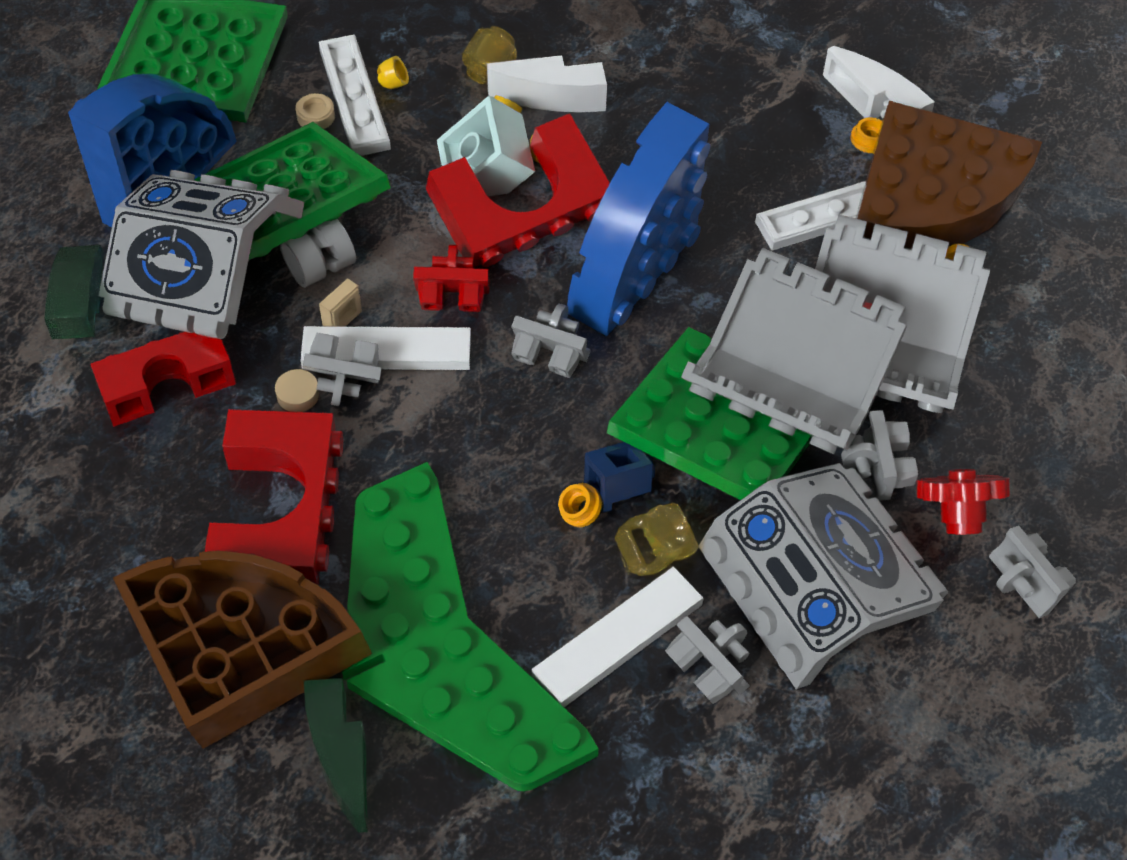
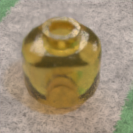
(485, 47)

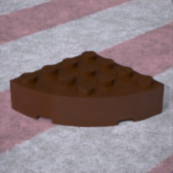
(942, 175)
(236, 635)

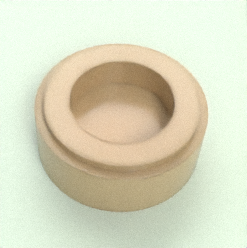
(315, 109)
(297, 390)

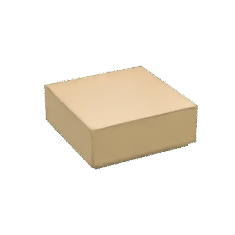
(341, 305)

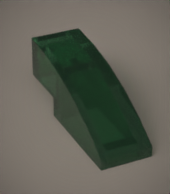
(74, 292)
(339, 747)

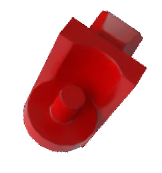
(451, 275)

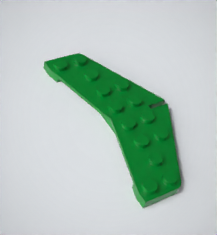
(436, 662)

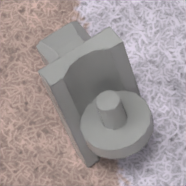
(566, 347)
(323, 360)
(877, 454)
(1029, 572)
(722, 675)

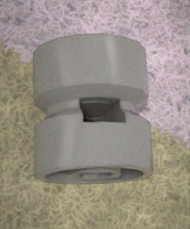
(318, 251)

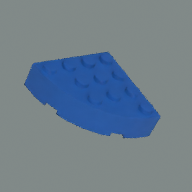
(145, 129)
(642, 220)

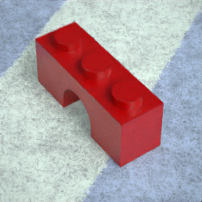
(130, 376)

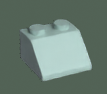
(494, 145)

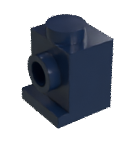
(618, 473)

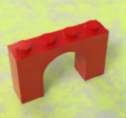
(490, 231)
(293, 445)

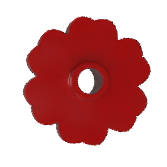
(963, 498)

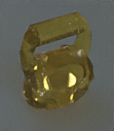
(666, 533)

